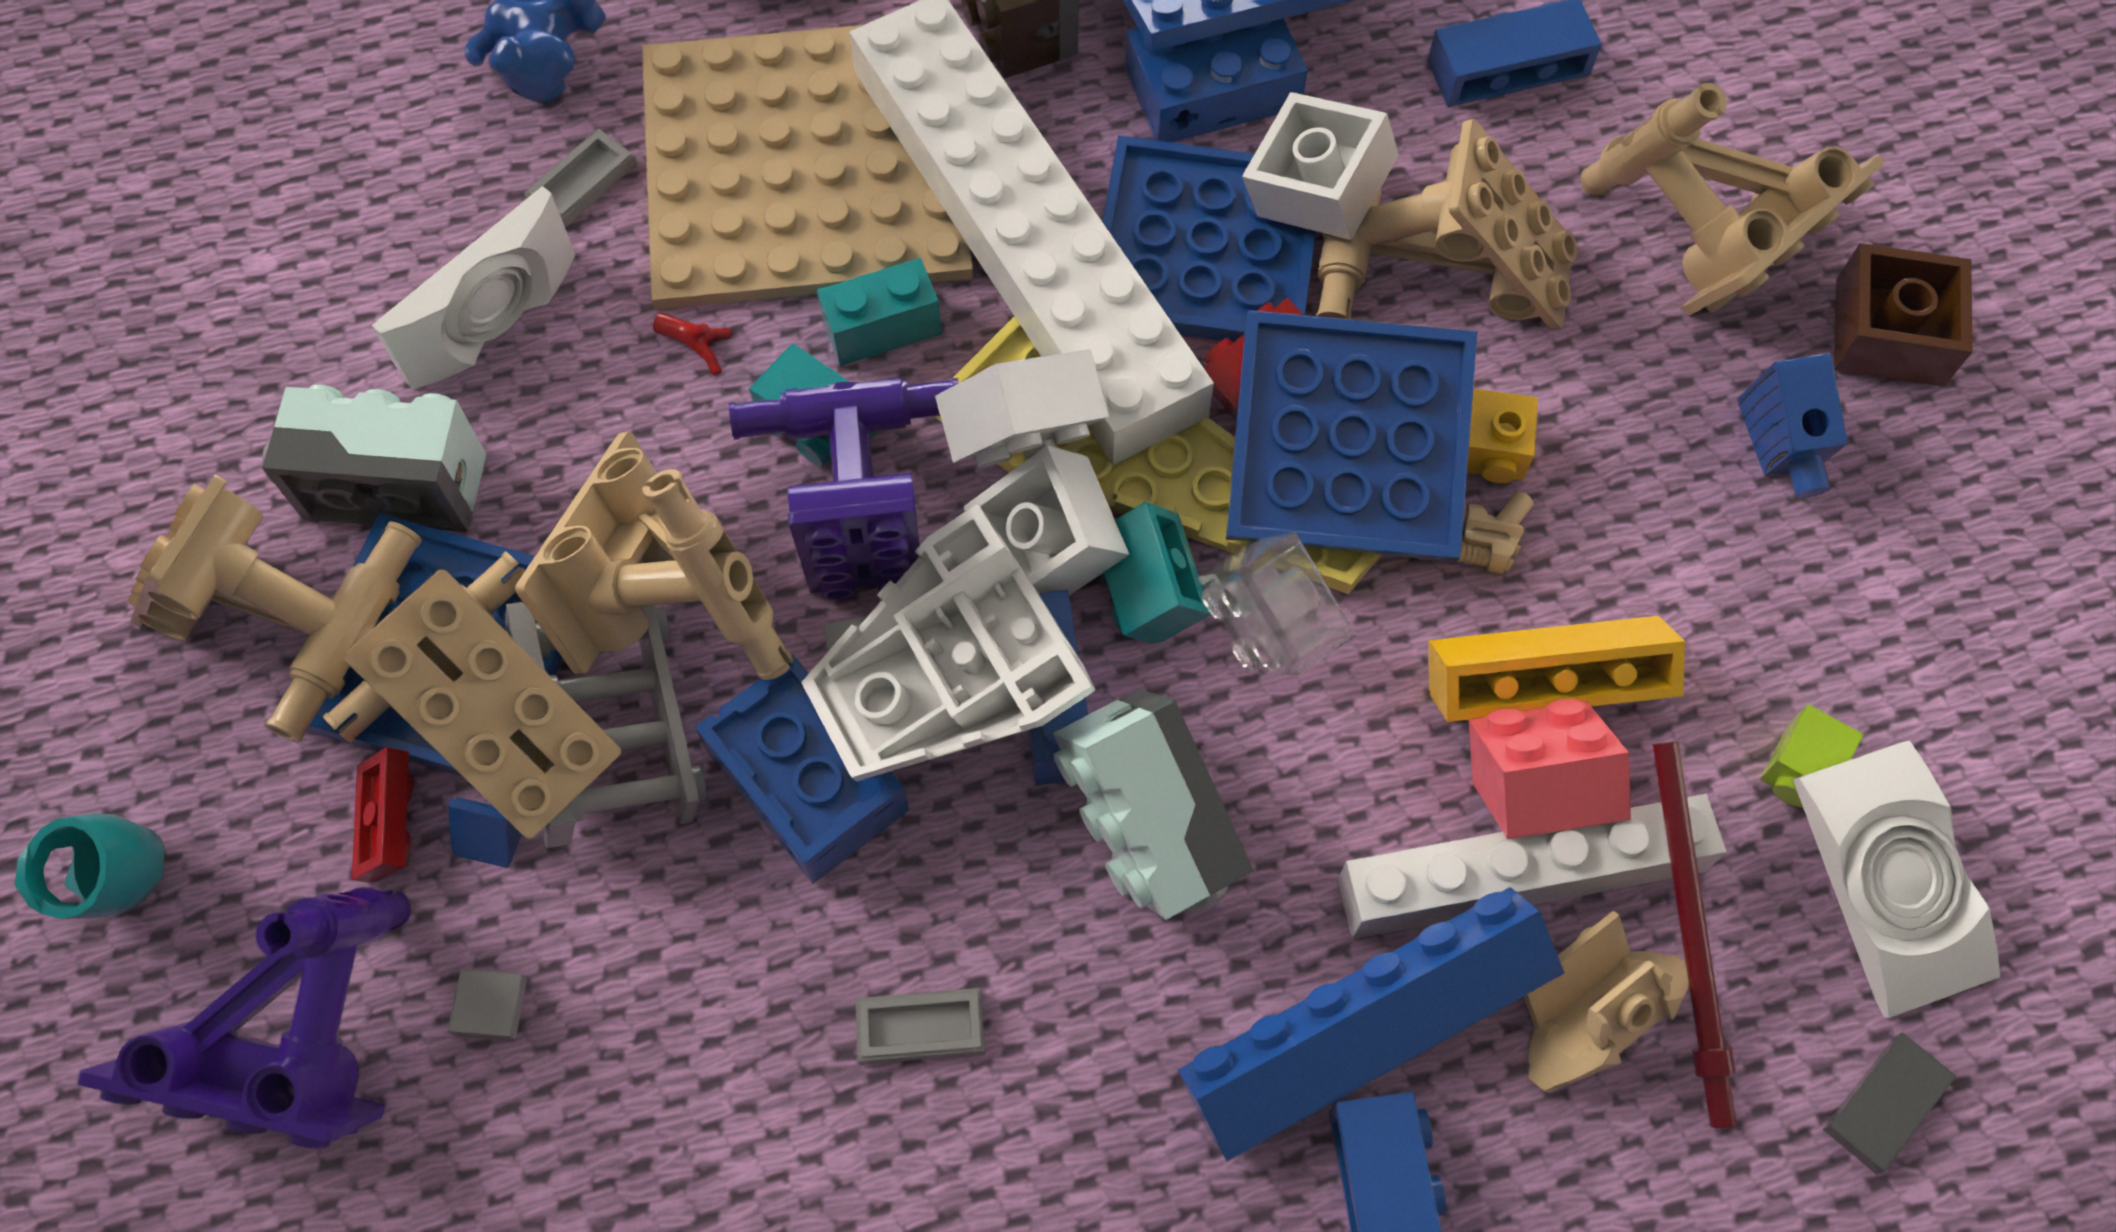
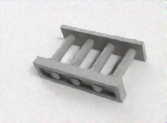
(684, 781)

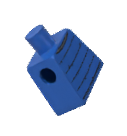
(1796, 421)

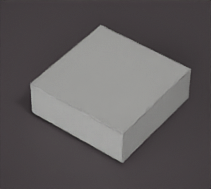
(487, 1004)

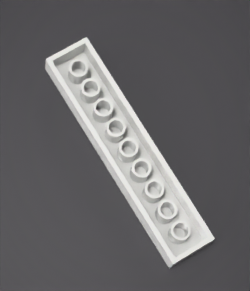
(1029, 222)

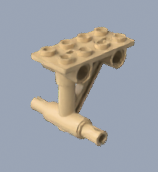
(1473, 221)
(1730, 245)
(637, 544)
(210, 561)
(477, 698)

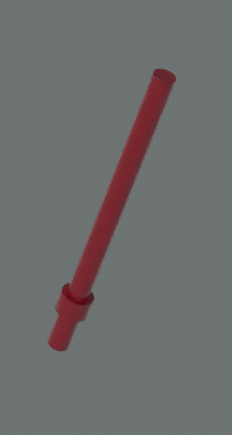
(1712, 1057)

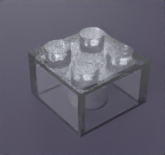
(1275, 606)

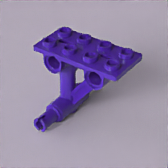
(858, 525)
(256, 1085)

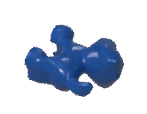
(530, 42)

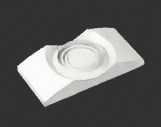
(478, 293)
(1900, 878)

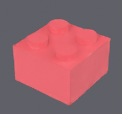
(1549, 768)

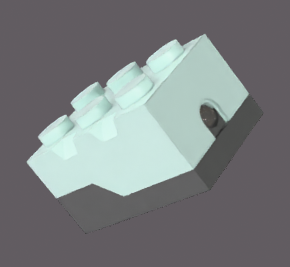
(375, 457)
(1152, 804)

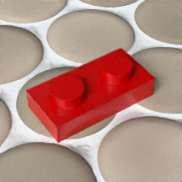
(380, 815)

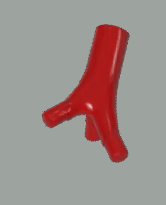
(692, 335)

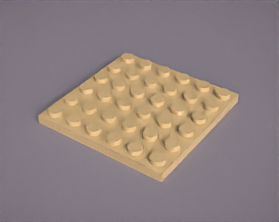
(778, 173)

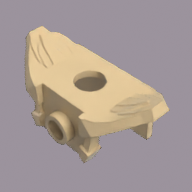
(1599, 1004)

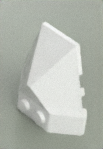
(946, 658)

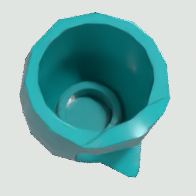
(110, 868)

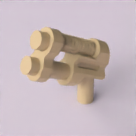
(1492, 539)

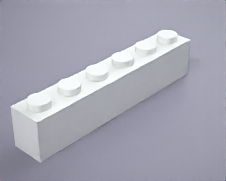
(1450, 877)

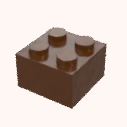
(1903, 315)

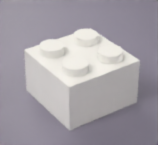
(1321, 165)
(1022, 407)
(1054, 520)

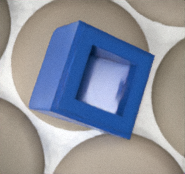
(481, 833)

